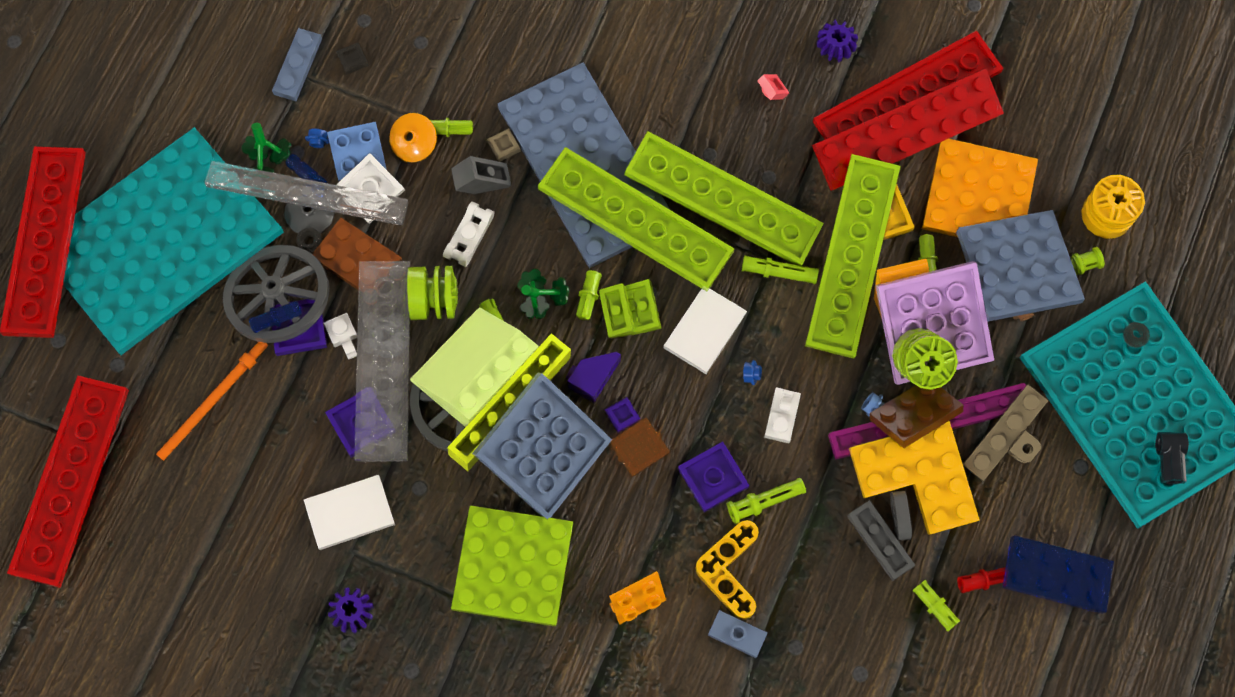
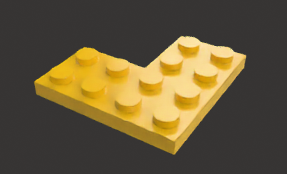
(928, 465)

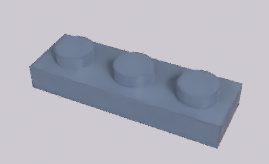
(297, 64)

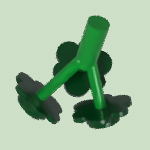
(257, 148)
(533, 285)

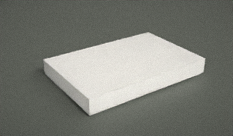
(705, 330)
(349, 512)

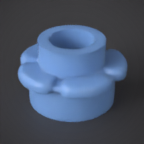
(872, 402)

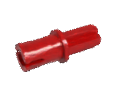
(980, 580)

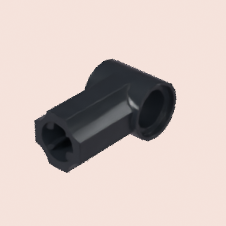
(1172, 451)

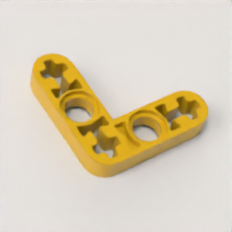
(721, 573)

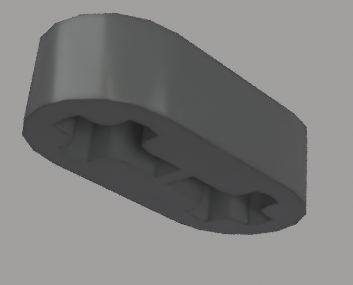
(901, 515)

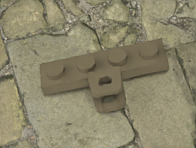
(1008, 435)

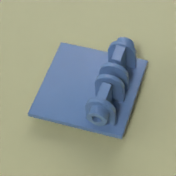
(352, 145)

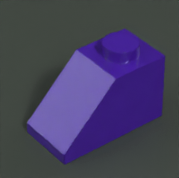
(592, 375)

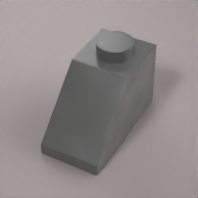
(480, 175)

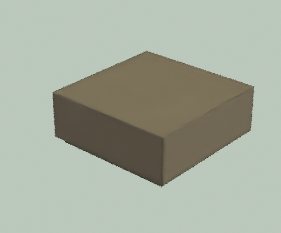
(503, 145)

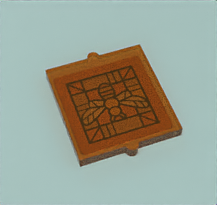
(639, 447)

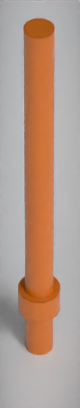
(246, 362)

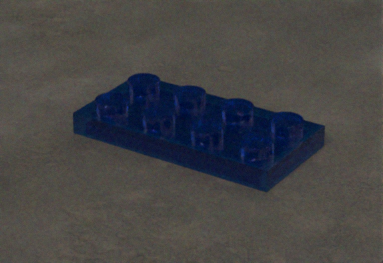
(1058, 574)

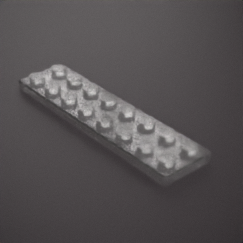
(382, 362)

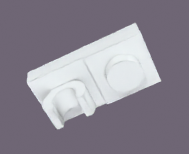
(782, 415)

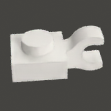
(341, 333)

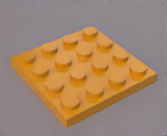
(977, 186)

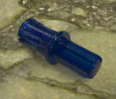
(275, 316)

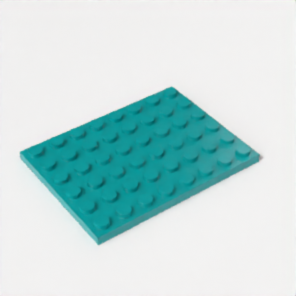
(160, 242)
(1142, 391)

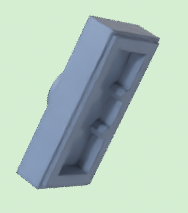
(737, 634)

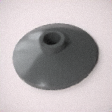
(299, 219)

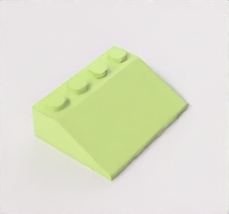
(474, 365)

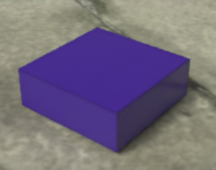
(622, 414)

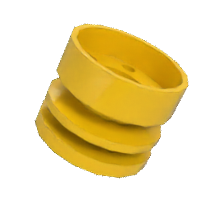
(1106, 217)

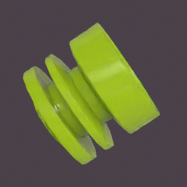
(431, 292)
(917, 347)

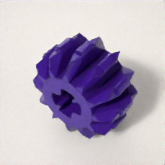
(837, 41)
(341, 615)

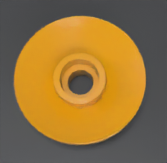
(423, 138)

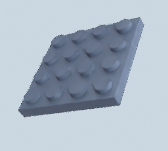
(1021, 265)
(542, 446)

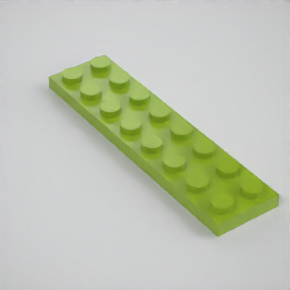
(723, 199)
(636, 219)
(852, 256)

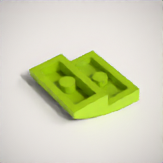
(629, 309)

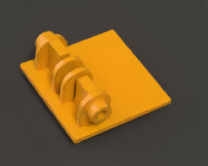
(637, 598)

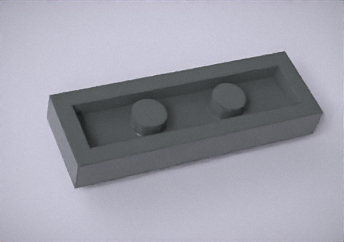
(880, 540)

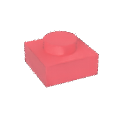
(773, 87)

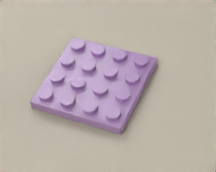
(944, 303)

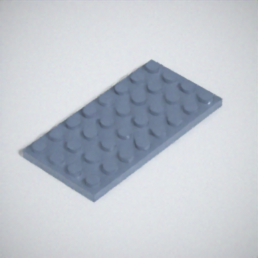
(574, 115)

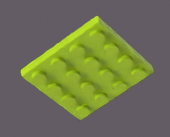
(512, 566)

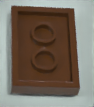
(915, 414)

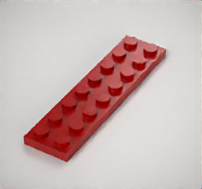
(919, 79)
(911, 126)
(43, 242)
(68, 482)

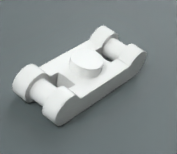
(469, 234)

